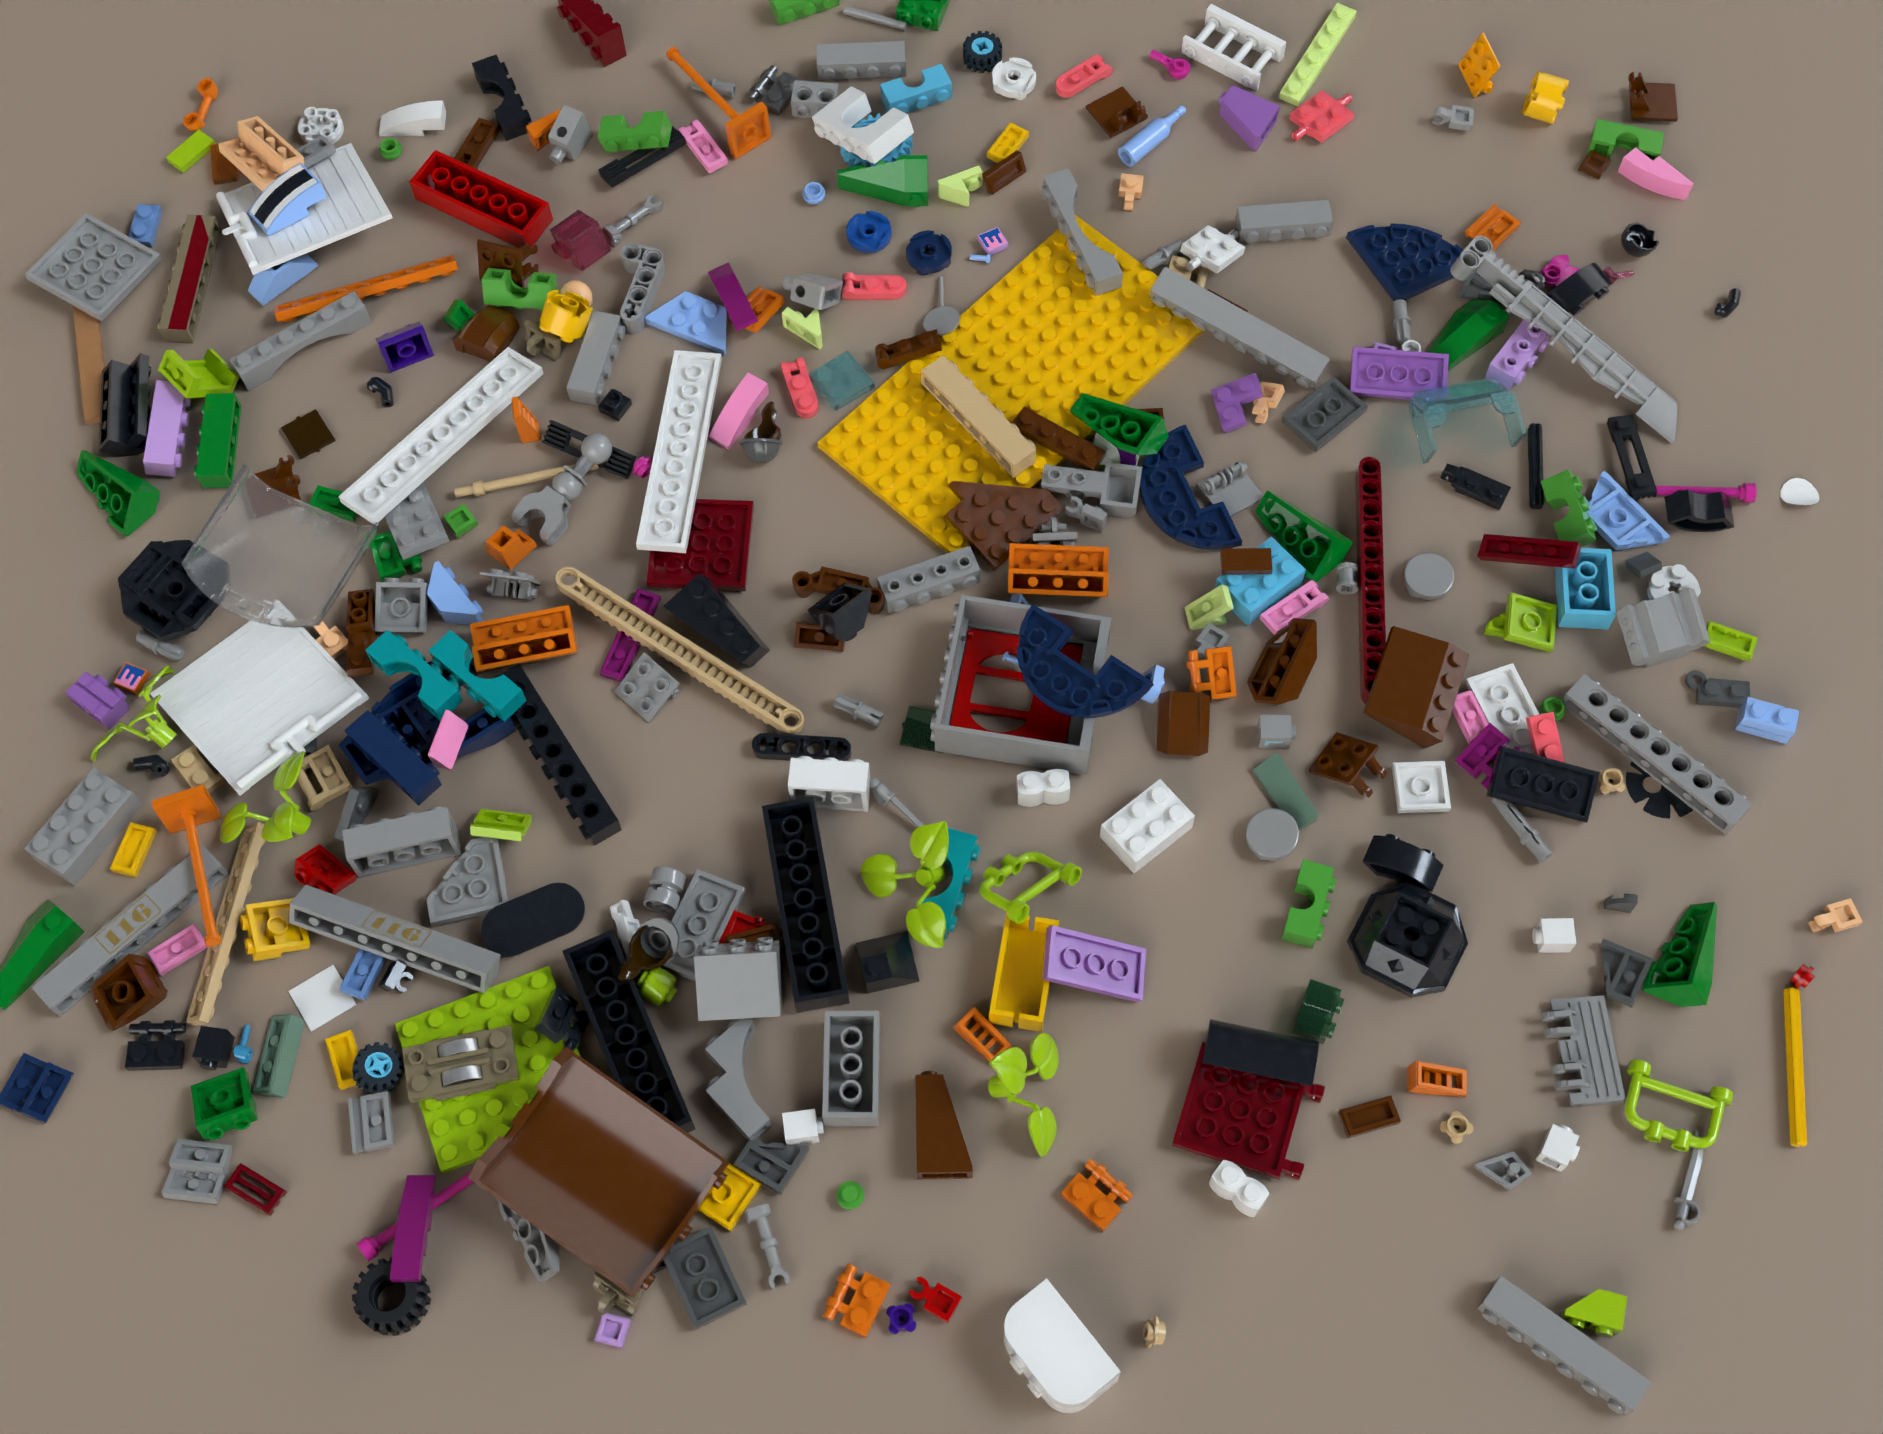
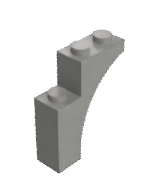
(730, 1091)

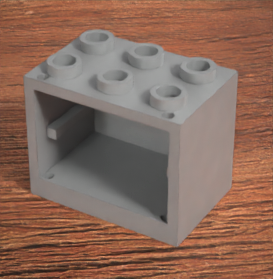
(738, 979)

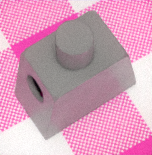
(569, 135)
(814, 290)

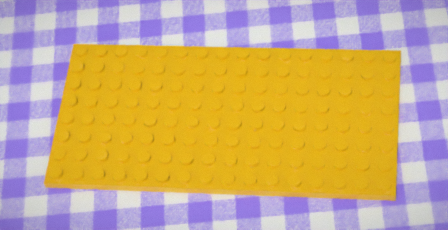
(1023, 344)

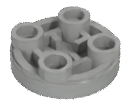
(1428, 576)
(1272, 834)

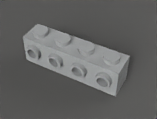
(929, 579)

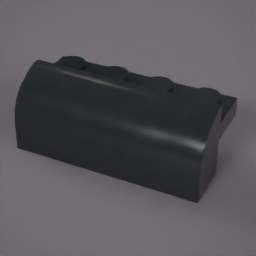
(124, 407)
(1260, 1052)

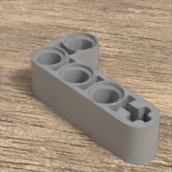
(648, 271)

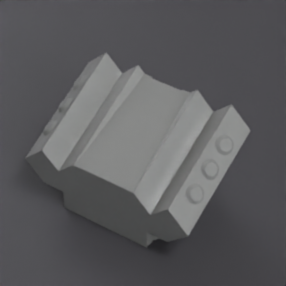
(1663, 628)

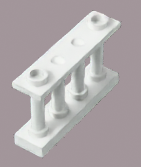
(1241, 31)

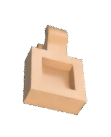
(1130, 188)
(1272, 396)
(331, 640)
(1839, 915)

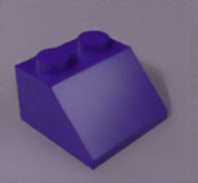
(404, 346)

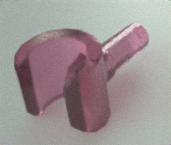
(1614, 276)

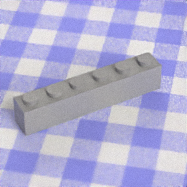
(1564, 1346)

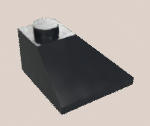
(843, 611)
(887, 962)

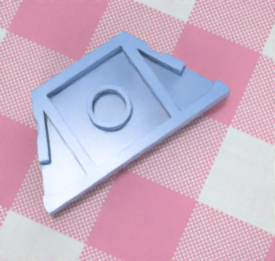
(693, 320)
(1621, 518)

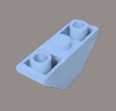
(275, 280)
(451, 599)

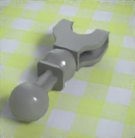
(566, 486)

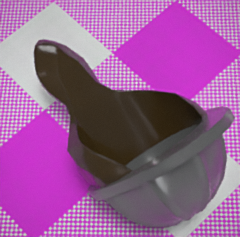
(764, 441)
(650, 947)

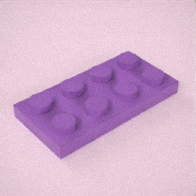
(1396, 372)
(1094, 964)

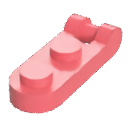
(1082, 76)
(873, 287)
(800, 388)

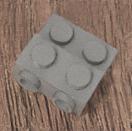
(401, 606)

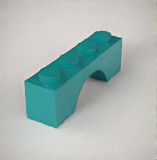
(394, 656)
(497, 694)
(962, 850)

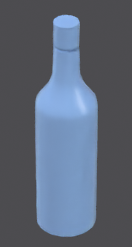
(1148, 138)

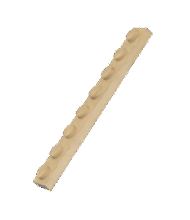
(229, 914)

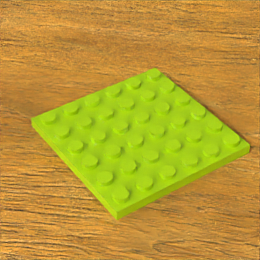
(471, 1123)

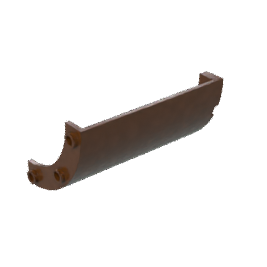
(600, 1172)

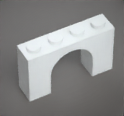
(867, 142)

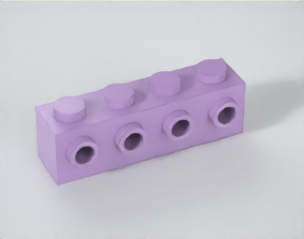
(1518, 354)
(166, 430)

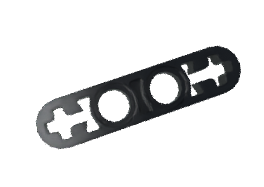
(802, 743)

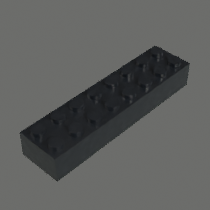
(805, 905)
(625, 1027)

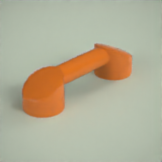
(209, 91)

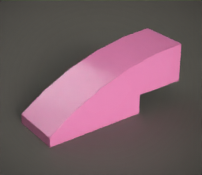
(1655, 175)
(739, 410)

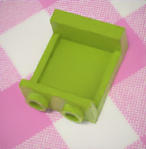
(198, 377)

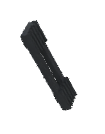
(616, 171)
(559, 436)
(1638, 484)

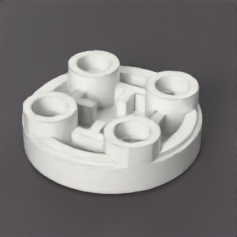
(320, 122)

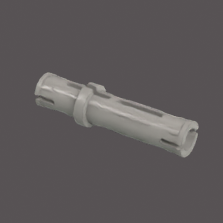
(1522, 828)

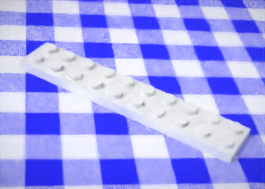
(440, 435)
(679, 452)

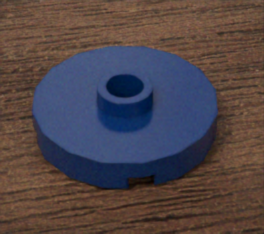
(873, 223)

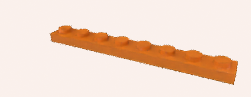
(377, 285)

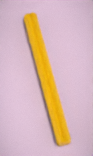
(1794, 1067)

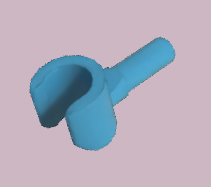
(241, 1051)

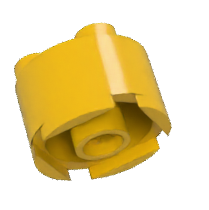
(1545, 97)
(565, 315)

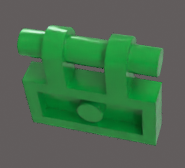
(388, 559)

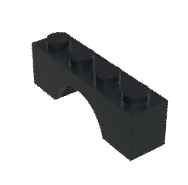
(493, 80)

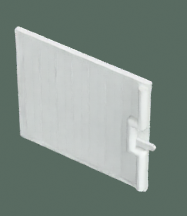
(348, 209)
(258, 699)

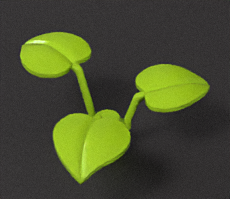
(157, 729)
(284, 819)
(879, 874)
(1011, 1072)

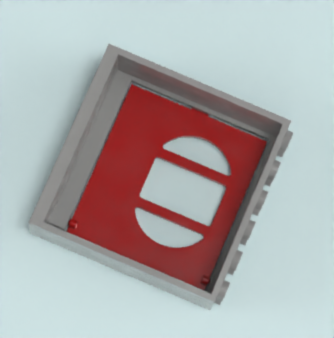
(1043, 736)

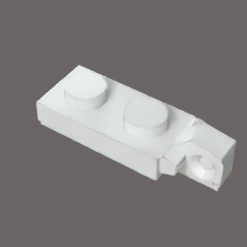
(625, 924)

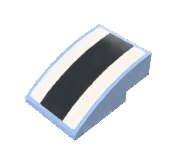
(287, 199)

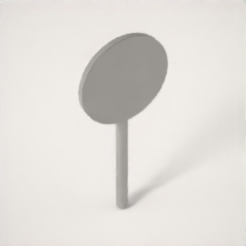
(943, 318)

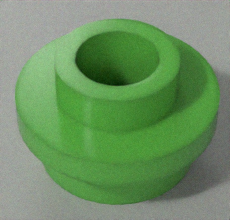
(390, 148)

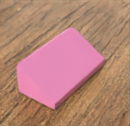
(447, 741)

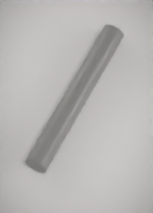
(875, 18)

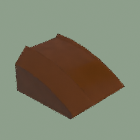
(486, 333)
(1183, 723)
(127, 991)

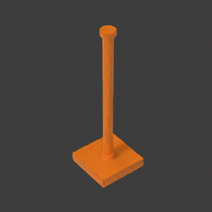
(743, 130)
(185, 812)

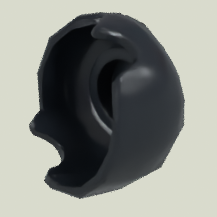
(1638, 240)

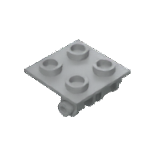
(1231, 487)
(503, 582)
(647, 687)

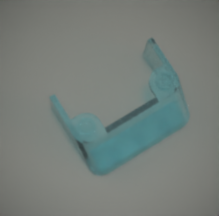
(1430, 409)

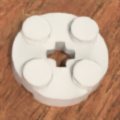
(1014, 88)
(1671, 576)

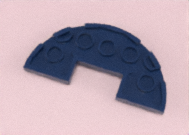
(1172, 502)
(1066, 684)

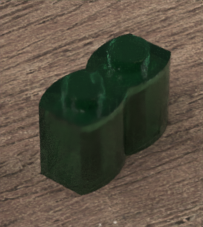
(1317, 1012)

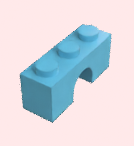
(935, 88)

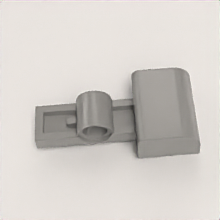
(1116, 486)

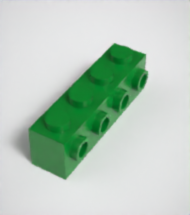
(218, 440)

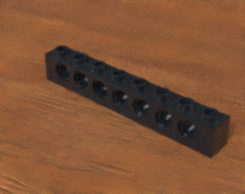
(605, 822)

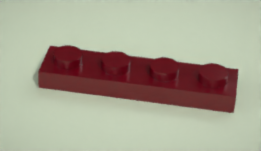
(1529, 551)

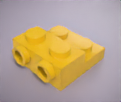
(270, 930)

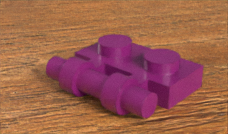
(1482, 752)

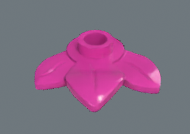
(1558, 269)

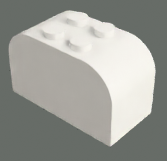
(1056, 1351)

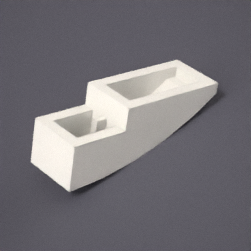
(413, 119)

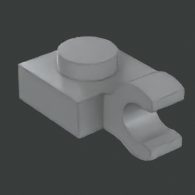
(1457, 117)
(1089, 515)
(1210, 638)

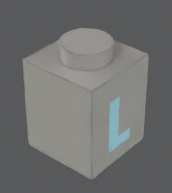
(1275, 731)

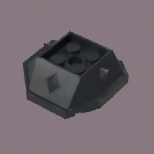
(151, 588)
(1403, 964)

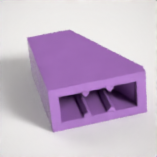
(1248, 115)

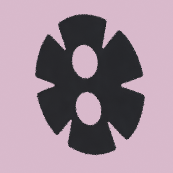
(1659, 802)

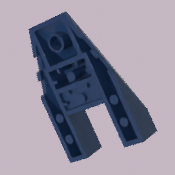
(418, 727)

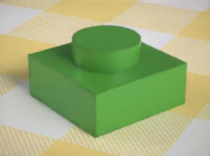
(460, 520)

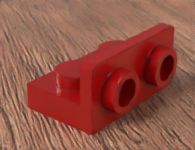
(323, 871)

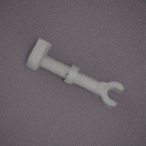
(612, 233)
(760, 1214)

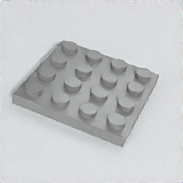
(93, 267)

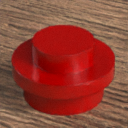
(1802, 976)

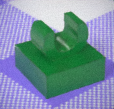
(457, 314)

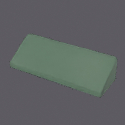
(1285, 791)
(278, 1056)

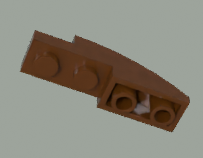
(361, 631)

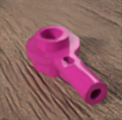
(1177, 68)
(643, 466)

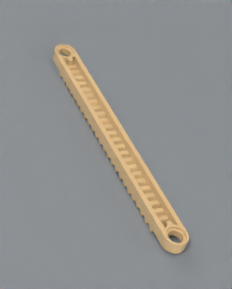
(679, 651)

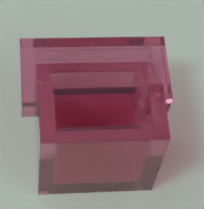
(580, 240)

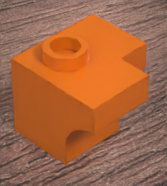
(509, 546)

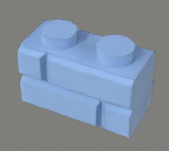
(1767, 720)

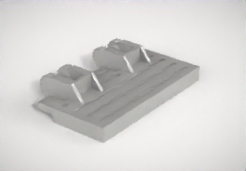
(1587, 1051)

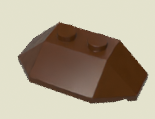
(1285, 663)

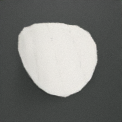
(1799, 492)

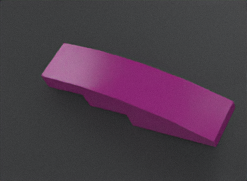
(732, 296)
(413, 1228)

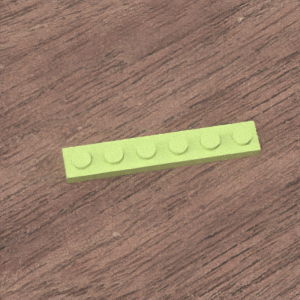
(1317, 54)

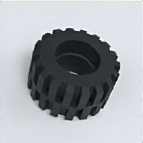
(394, 1320)

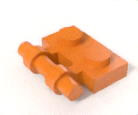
(1219, 672)
(1091, 1201)
(864, 1305)

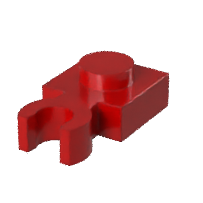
(939, 1301)

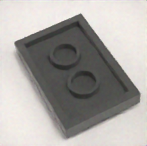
(1324, 414)
(704, 1278)

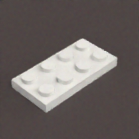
(1505, 703)

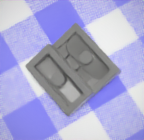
(197, 1171)

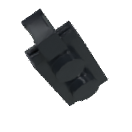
(1476, 485)

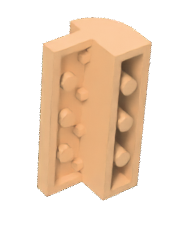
(260, 152)

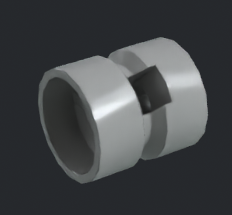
(665, 888)

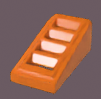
(540, 129)
(525, 422)
(988, 1028)
(1419, 1079)

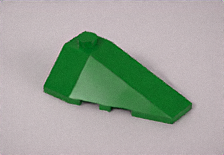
(896, 182)
(1469, 330)
(1122, 425)
(122, 494)
(1303, 536)
(37, 947)
(1686, 965)

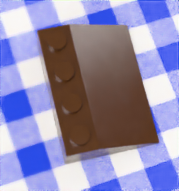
(1416, 686)

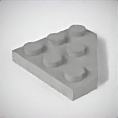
(471, 884)

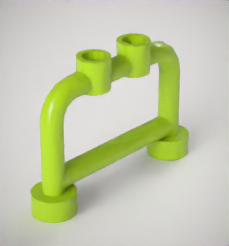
(1016, 908)
(1655, 1130)

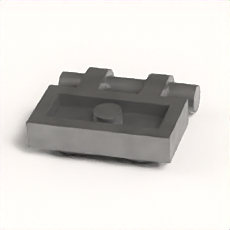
(778, 95)

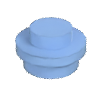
(813, 193)

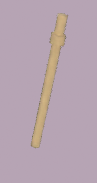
(480, 488)

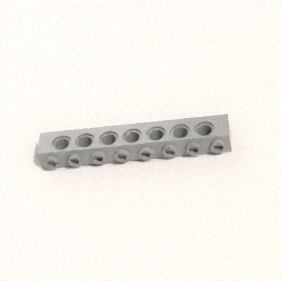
(1657, 766)

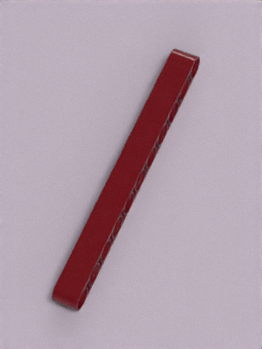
(1370, 567)

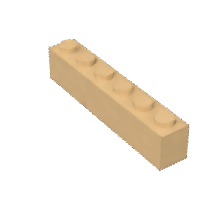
(979, 416)

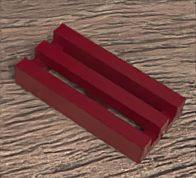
(273, 1200)

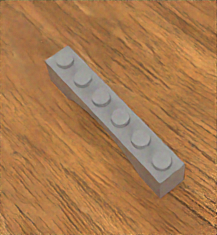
(1100, 267)
(262, 360)

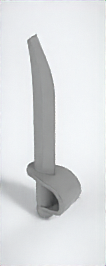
(884, 796)
(1685, 1201)

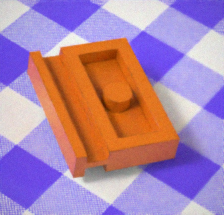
(1494, 225)
(765, 305)

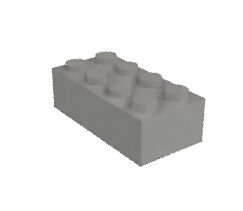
(83, 826)
(402, 842)
(851, 1068)

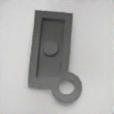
(1718, 691)

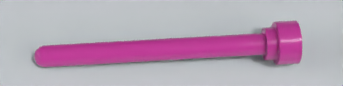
(1744, 492)
(372, 1245)

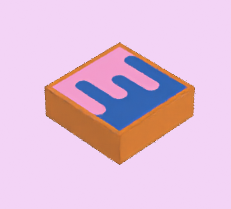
(131, 678)

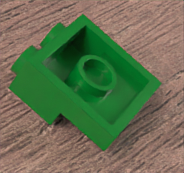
(922, 13)
(223, 1104)

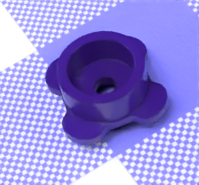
(894, 1314)

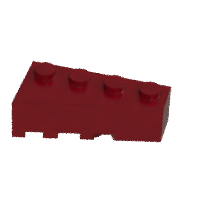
(594, 29)

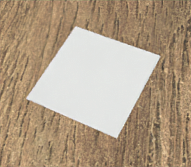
(320, 998)

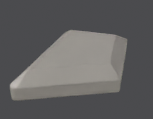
(1505, 1170)

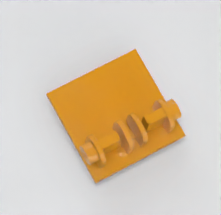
(1479, 66)

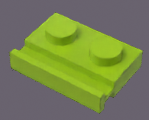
(501, 824)

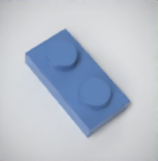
(145, 224)
(362, 974)

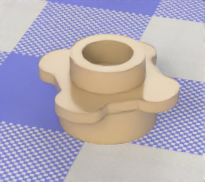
(1614, 775)
(1459, 1120)
(1154, 1332)

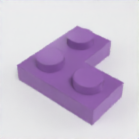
(1230, 399)

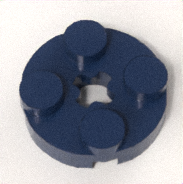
(933, 263)

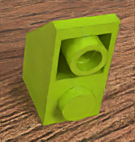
(1598, 1311)

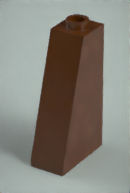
(939, 1139)

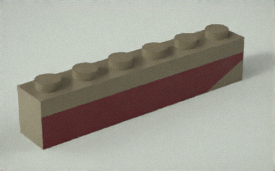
(189, 279)

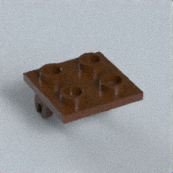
(1652, 100)
(1117, 112)
(506, 257)
(282, 478)
(1344, 759)

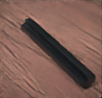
(1535, 460)

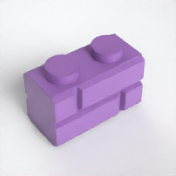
(98, 700)

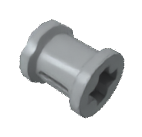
(1347, 578)

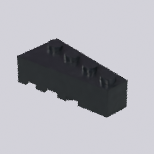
(713, 616)

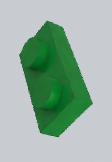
(328, 501)

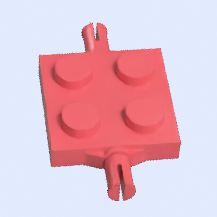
(1321, 116)

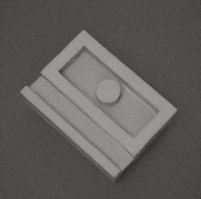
(371, 1122)

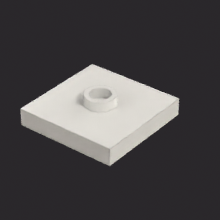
(1421, 787)

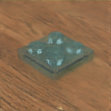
(841, 380)

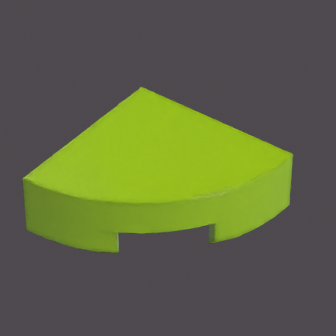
(1495, 626)

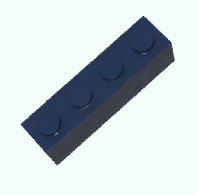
(393, 757)

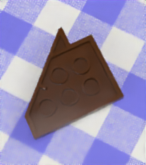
(999, 515)

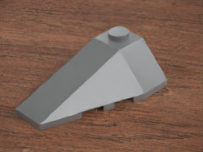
(540, 1249)

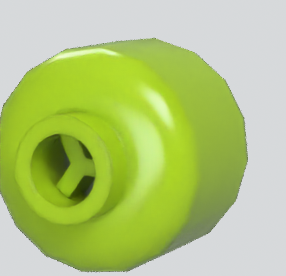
(657, 986)

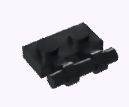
(557, 1015)
(155, 1054)

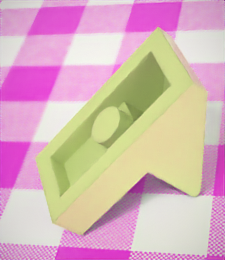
(957, 186)
(806, 328)
(1209, 608)

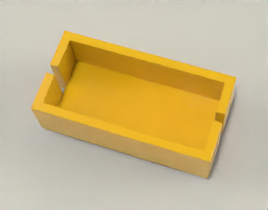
(1018, 985)

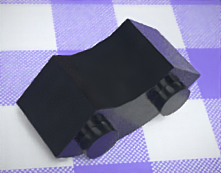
(1581, 288)
(1699, 511)
(1402, 861)

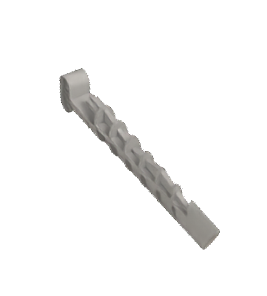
(1587, 349)

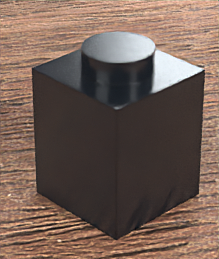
(213, 1047)

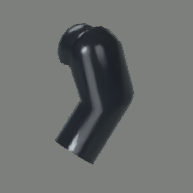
(1732, 302)
(377, 384)
(154, 763)

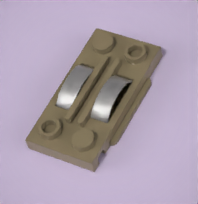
(460, 1064)

